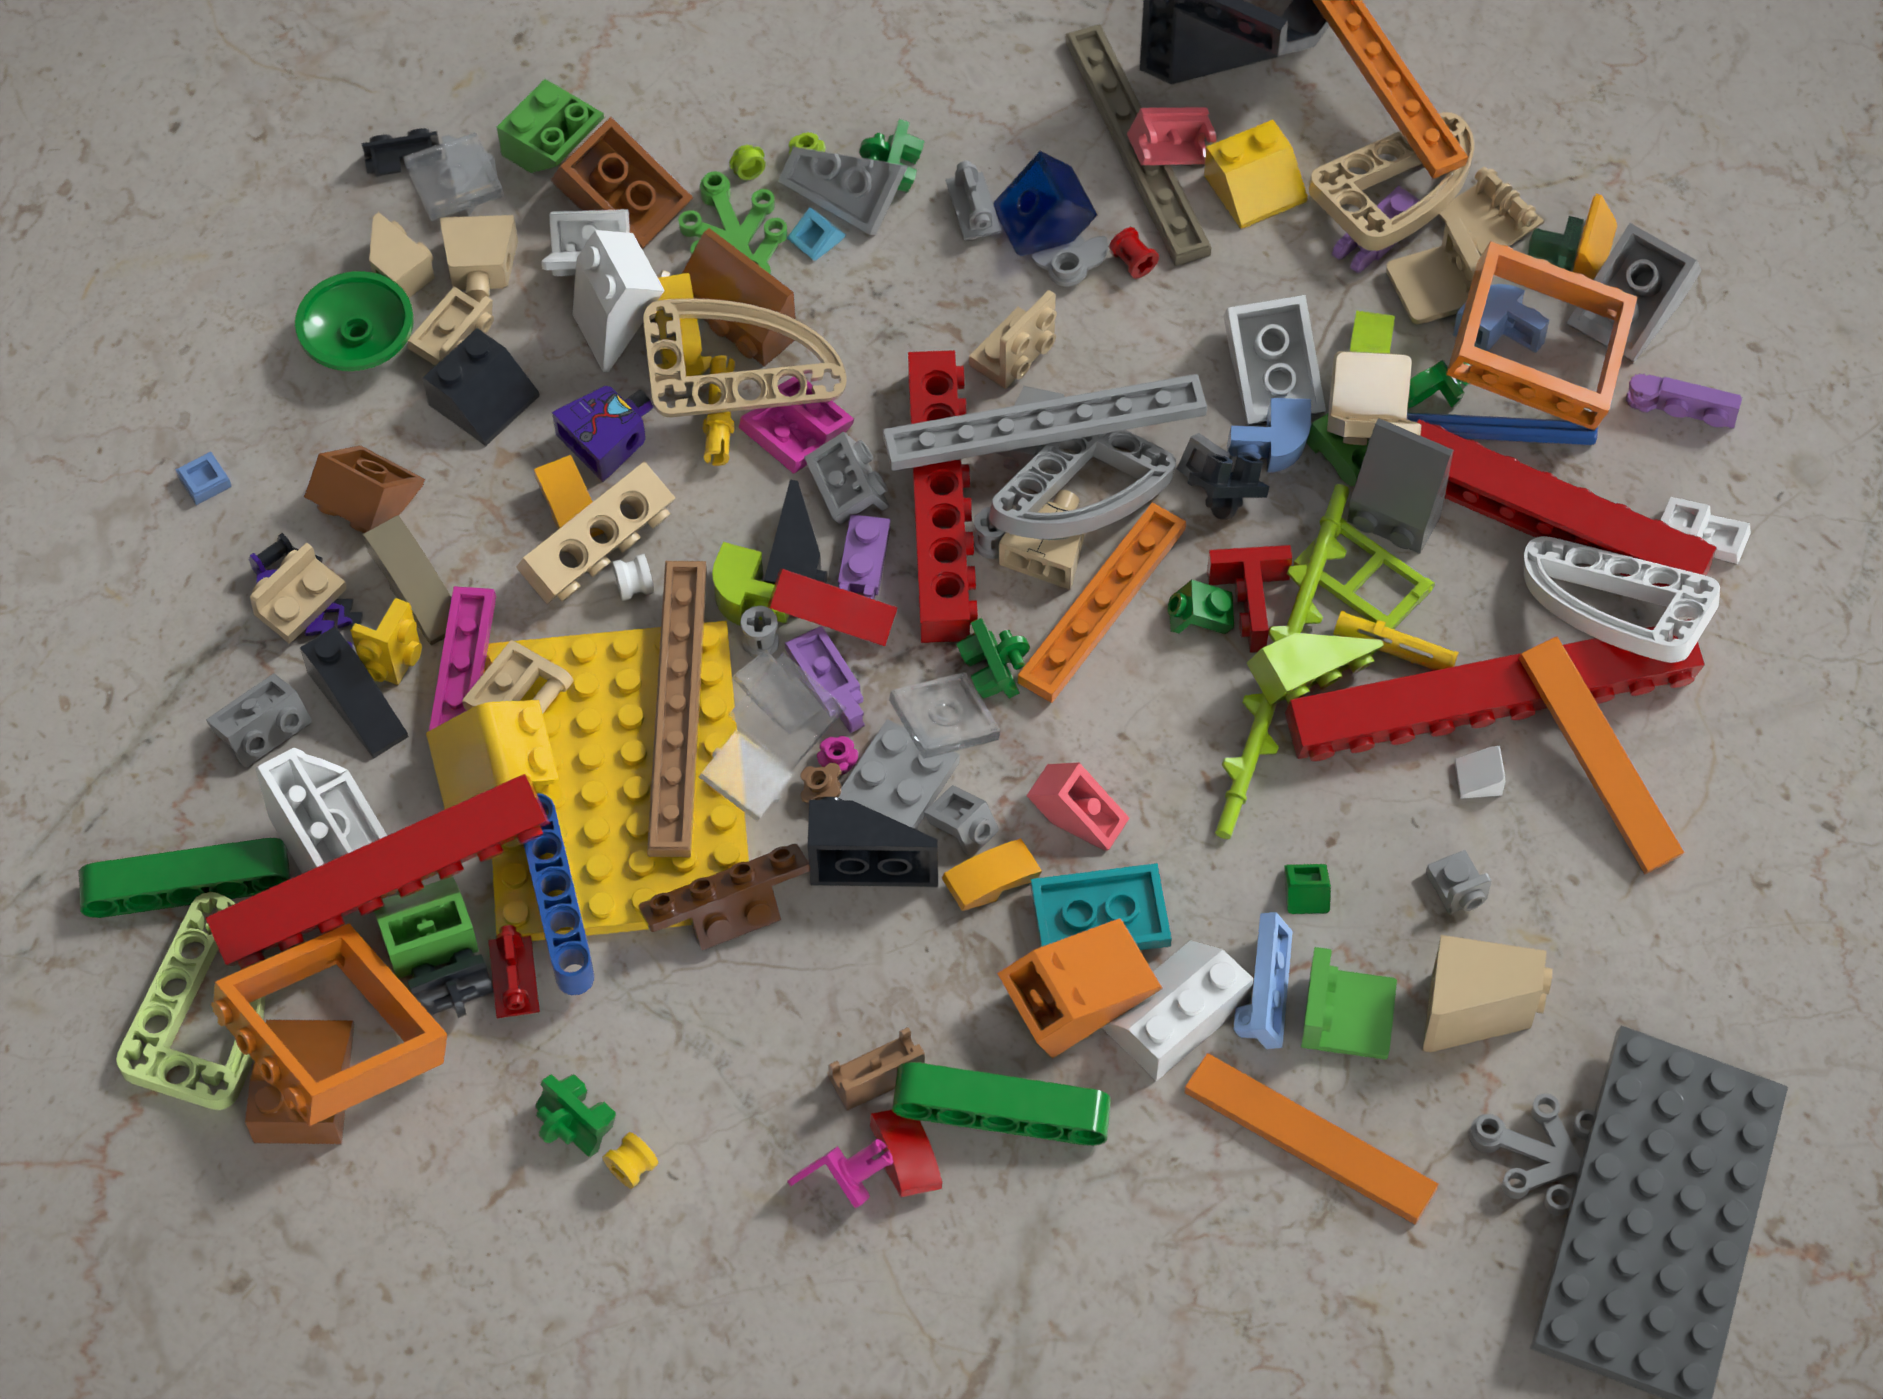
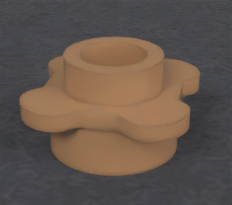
(829, 788)

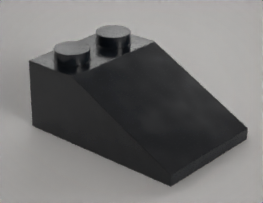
(866, 848)

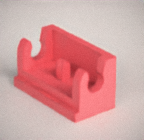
(1171, 135)

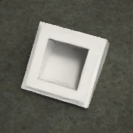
(1481, 773)

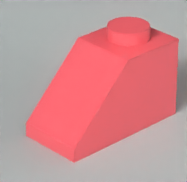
(1078, 804)

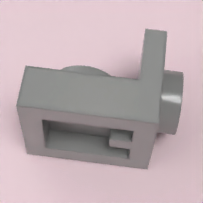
(964, 818)
(1458, 882)

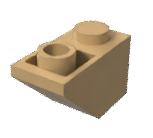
(399, 256)

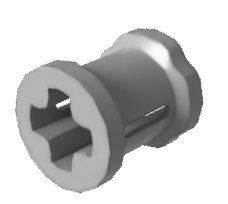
(986, 533)
(755, 632)

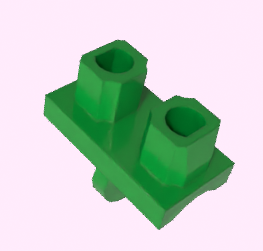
(898, 146)
(983, 646)
(570, 1119)

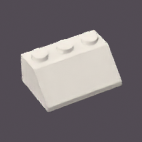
(1196, 999)

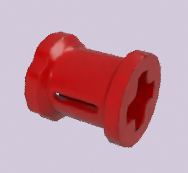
(1133, 252)

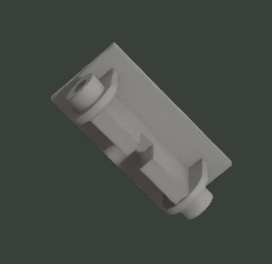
(972, 202)

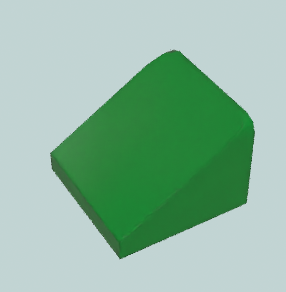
(1307, 888)

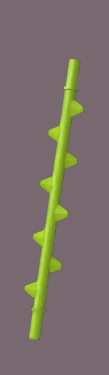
(1303, 612)

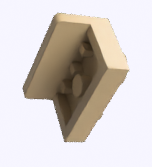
(450, 324)

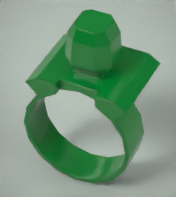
(1435, 379)

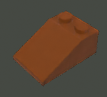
(619, 174)
(322, 1050)

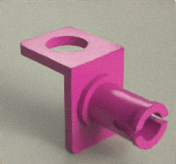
(851, 1171)

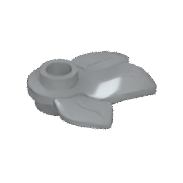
(1073, 257)

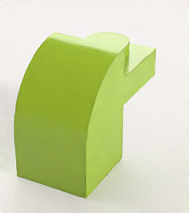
(739, 584)

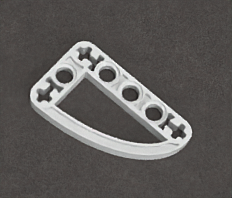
(1686, 596)

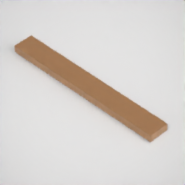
(677, 710)

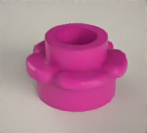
(843, 744)

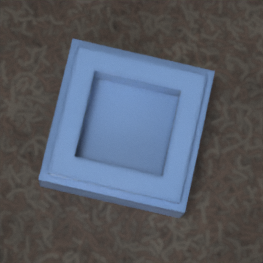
(203, 478)

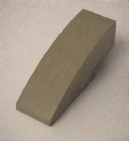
(410, 576)

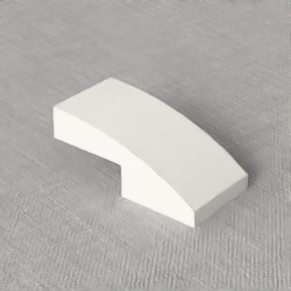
(1695, 519)

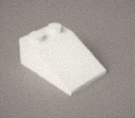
(612, 293)
(1273, 355)

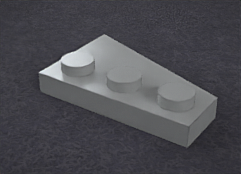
(844, 184)

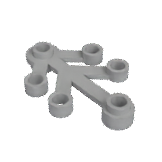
(1559, 1159)

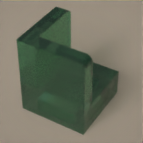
(1556, 247)

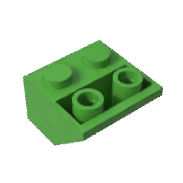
(546, 127)
(425, 926)

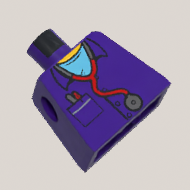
(603, 428)

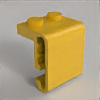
(490, 748)

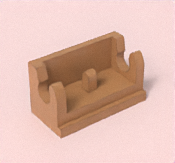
(874, 1071)

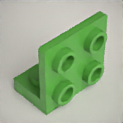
(1348, 1010)

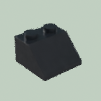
(479, 387)

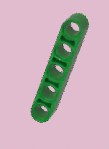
(181, 876)
(1001, 1103)

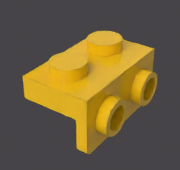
(392, 646)

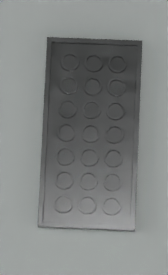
(1660, 1218)

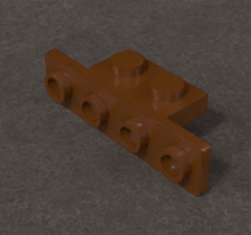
(728, 901)

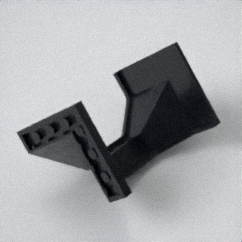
(1212, 36)

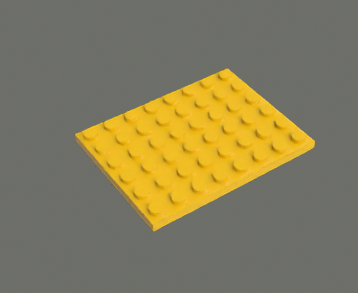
(604, 766)

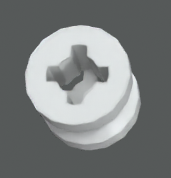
(633, 577)

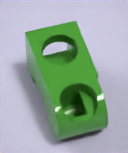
(1344, 457)

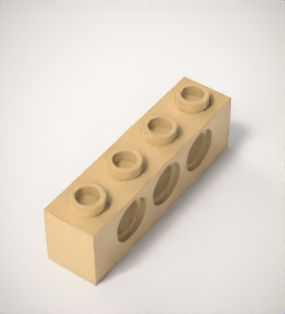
(639, 489)

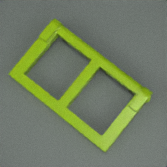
(1380, 556)

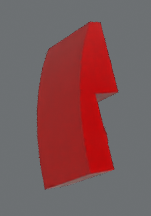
(914, 1161)

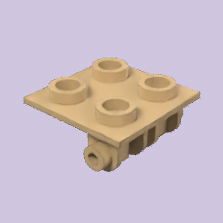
(1492, 211)

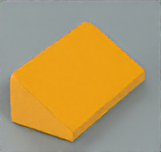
(1596, 238)

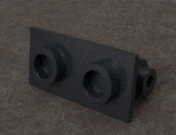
(388, 150)

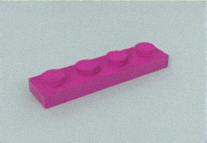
(463, 650)

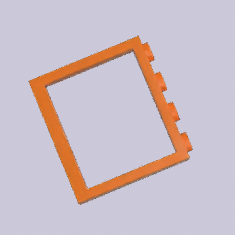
(1525, 383)
(422, 1036)

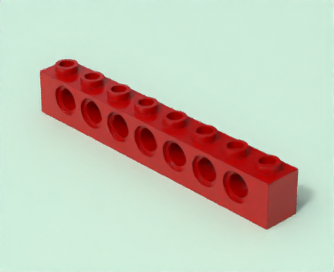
(941, 617)

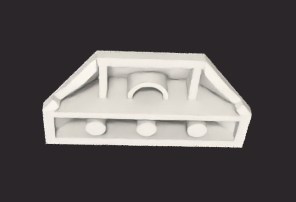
(316, 808)

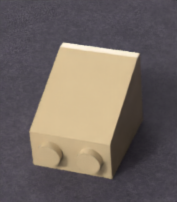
(1483, 991)

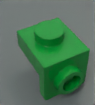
(1201, 606)

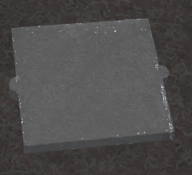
(746, 775)

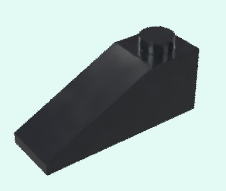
(795, 541)
(352, 691)

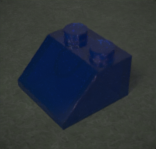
(1044, 206)

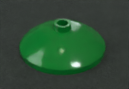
(350, 307)

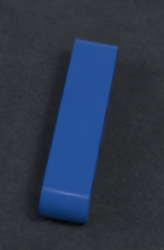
(559, 910)

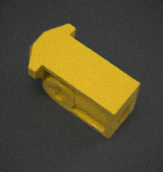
(680, 287)

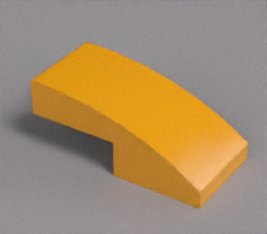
(564, 491)
(991, 872)

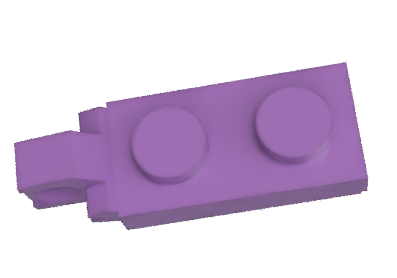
(823, 662)

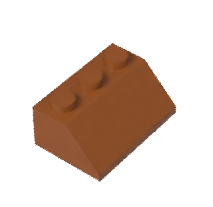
(727, 274)

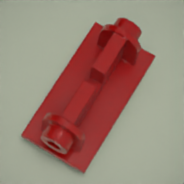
(513, 973)

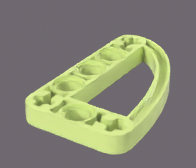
(156, 1002)

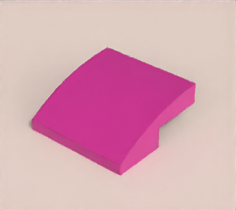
(795, 430)

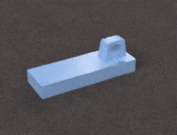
(1266, 1014)

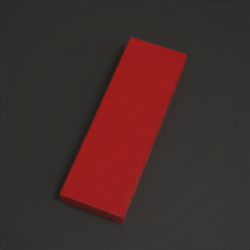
(832, 607)

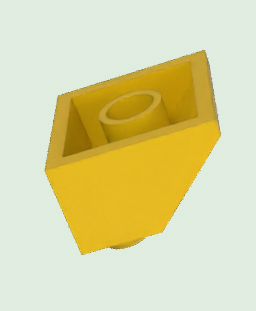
(1255, 174)

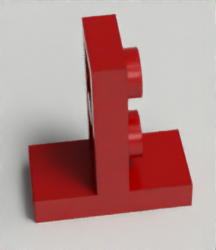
(1248, 571)

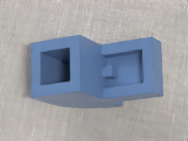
(1508, 316)
(1281, 440)

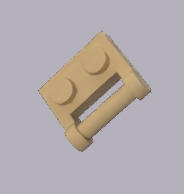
(514, 674)

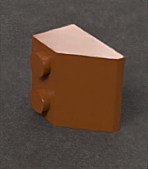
(361, 487)

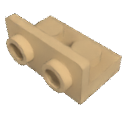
(296, 593)

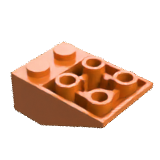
(1079, 984)

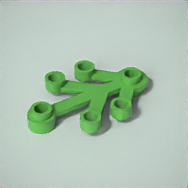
(716, 192)

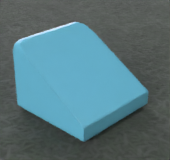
(815, 234)

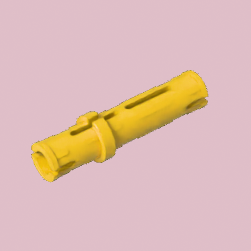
(718, 425)
(1349, 626)

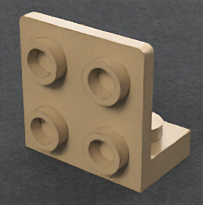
(1017, 342)

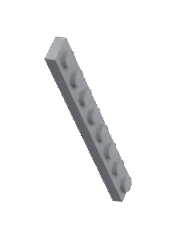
(1044, 422)

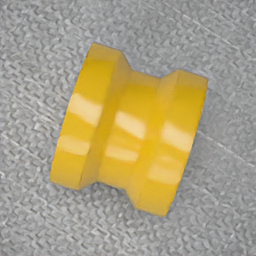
(630, 1160)

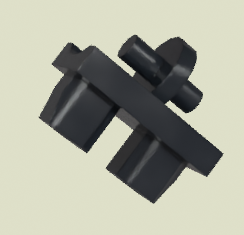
(1227, 488)
(451, 985)

